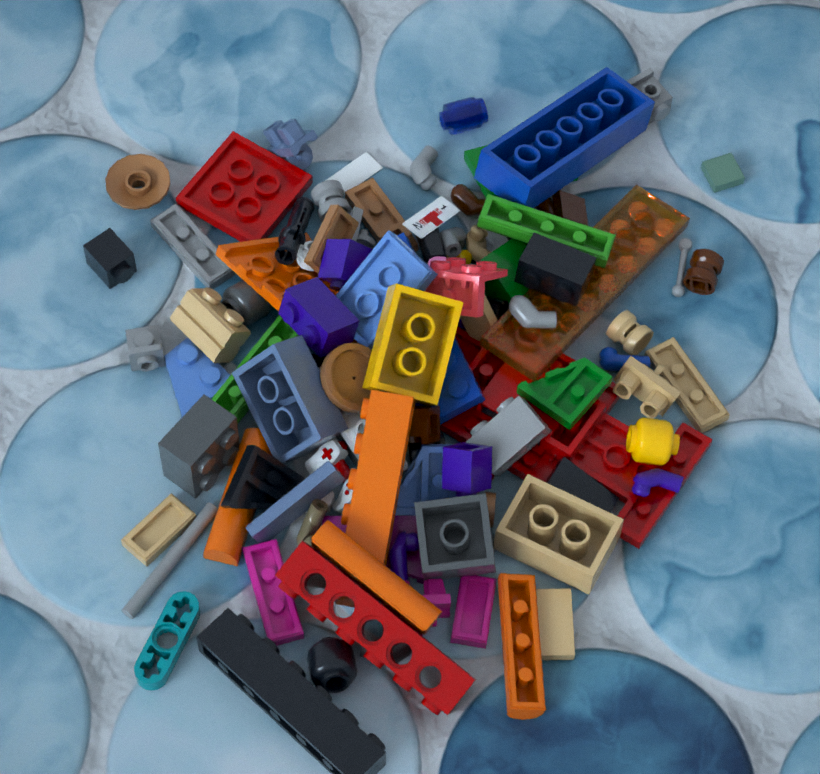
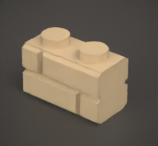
(210, 324)

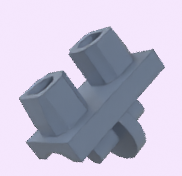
(290, 141)

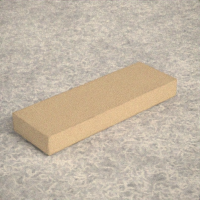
(696, 396)

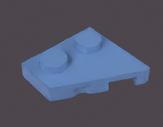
(193, 374)

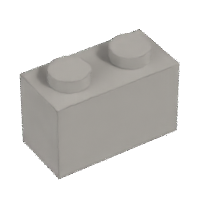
(510, 433)

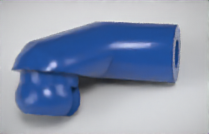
(613, 361)

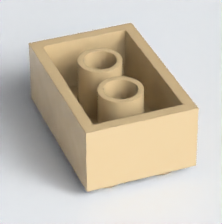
(558, 534)

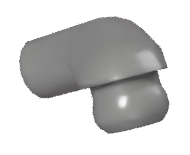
(453, 241)
(529, 316)

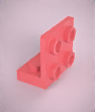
(464, 282)

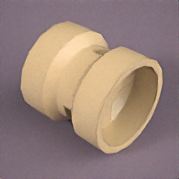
(629, 333)

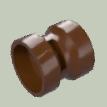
(704, 268)

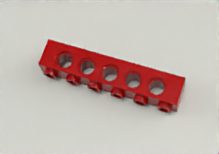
(307, 562)

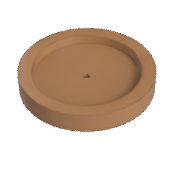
(344, 375)

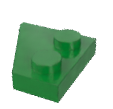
(567, 391)

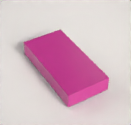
(473, 611)

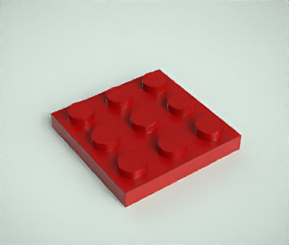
(244, 189)

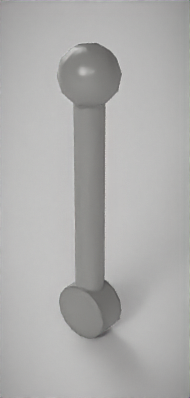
(685, 246)

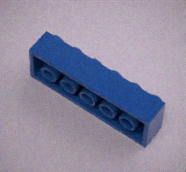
(564, 139)

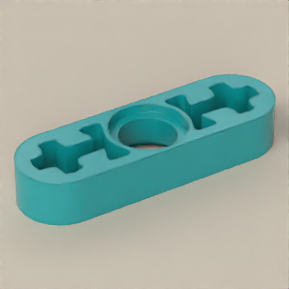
(147, 658)

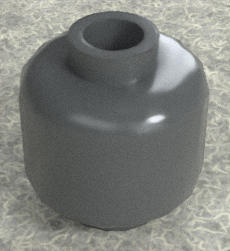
(246, 302)

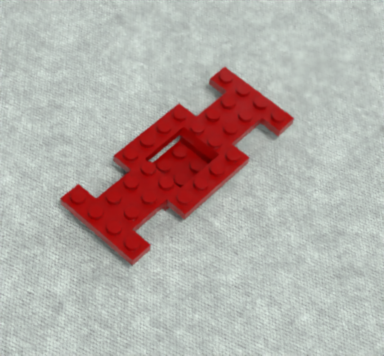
(593, 443)

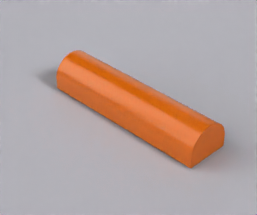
(230, 524)
(375, 577)
(521, 646)

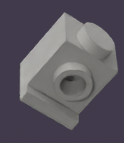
(653, 89)

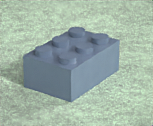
(289, 400)

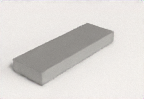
(191, 246)

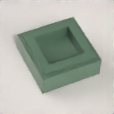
(722, 172)

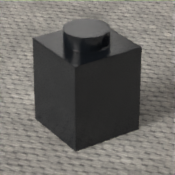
(110, 258)

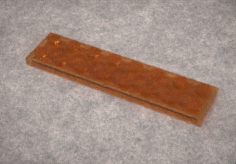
(642, 231)

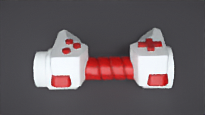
(335, 452)

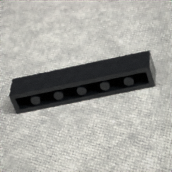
(289, 697)

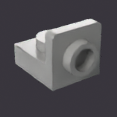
(145, 348)

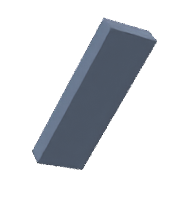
(295, 503)

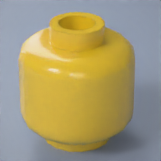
(652, 441)

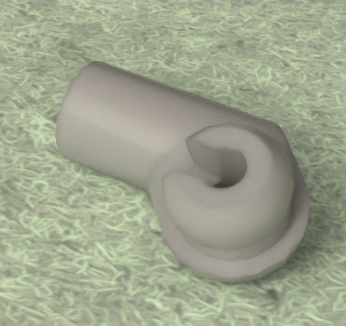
(421, 169)

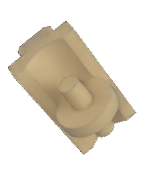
(647, 386)

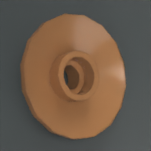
(134, 172)

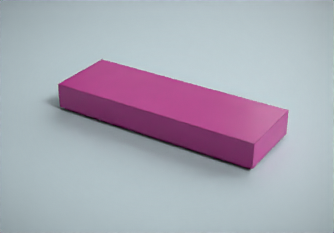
(275, 606)

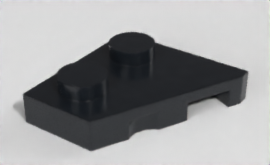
(259, 481)

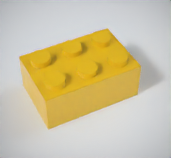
(413, 344)

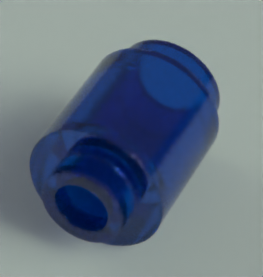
(463, 115)

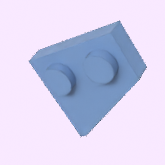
(423, 479)

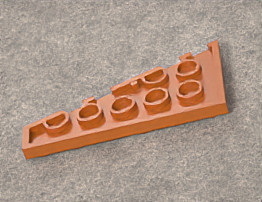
(258, 267)

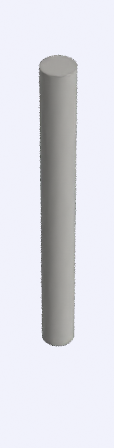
(170, 560)

